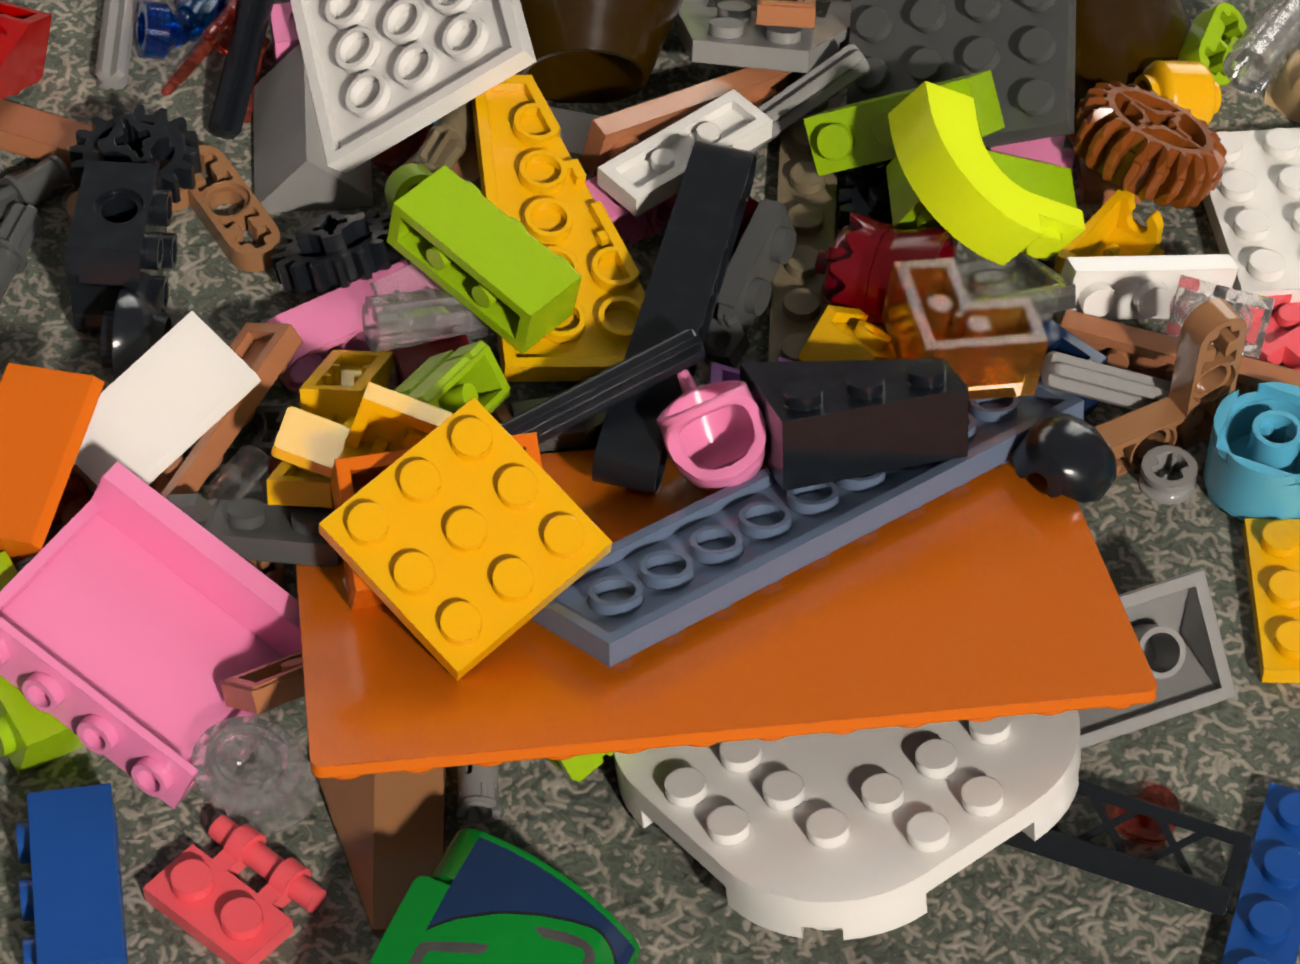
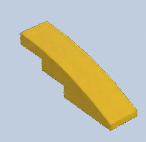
(334, 394)

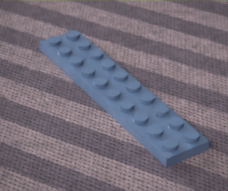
(759, 534)

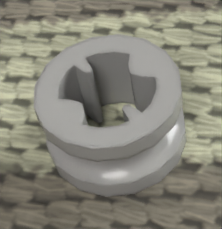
(1175, 460)

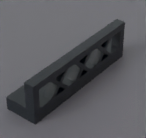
(1141, 872)

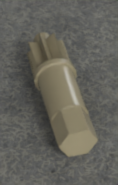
(447, 139)

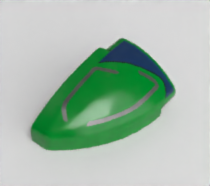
(500, 908)

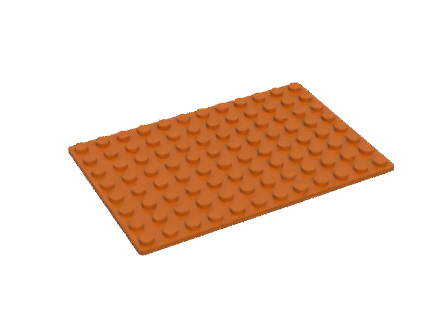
(934, 618)

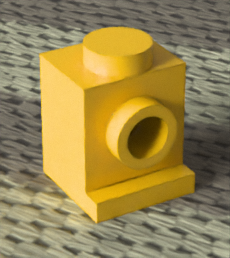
(846, 336)

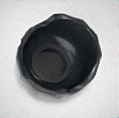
(1069, 457)

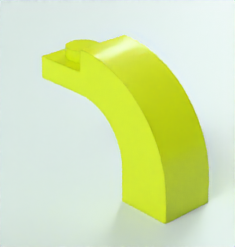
(965, 189)

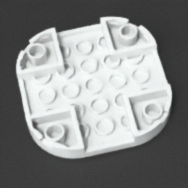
(854, 821)

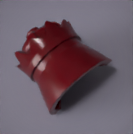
(863, 257)

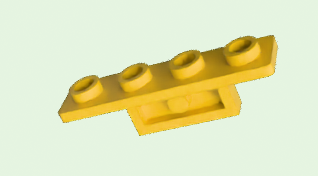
(382, 424)

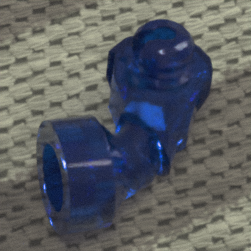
(161, 30)

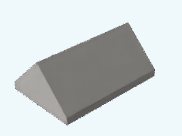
(290, 152)
(1184, 653)

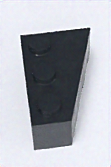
(857, 416)

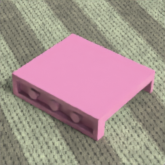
(137, 627)

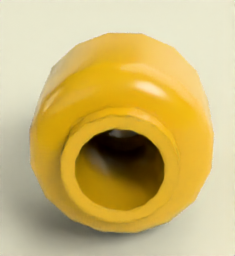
(1185, 82)

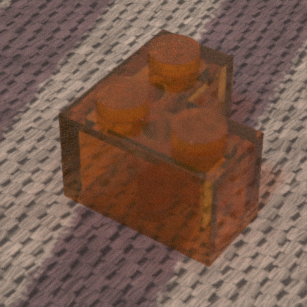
(988, 343)

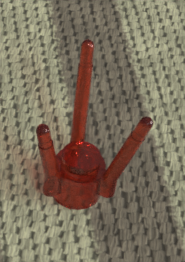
(218, 36)

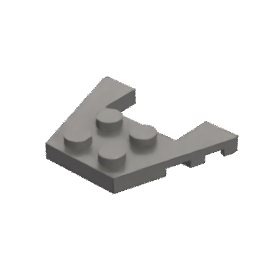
(732, 38)

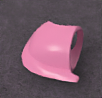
(714, 433)

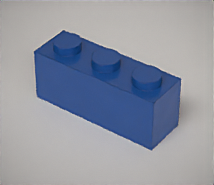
(74, 877)

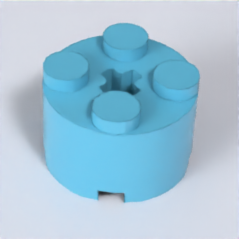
(1256, 453)

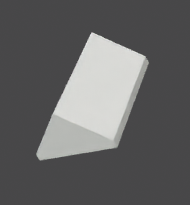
(163, 403)

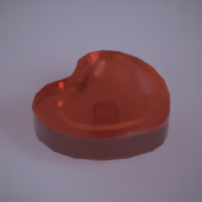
(1143, 828)

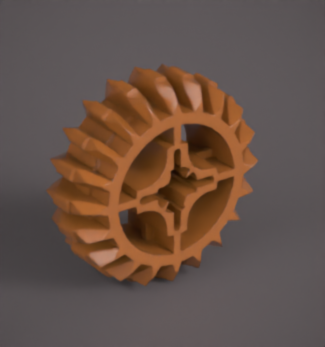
(1147, 145)

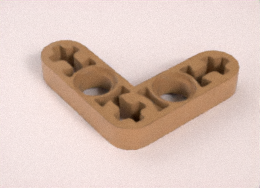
(226, 230)
(1202, 377)

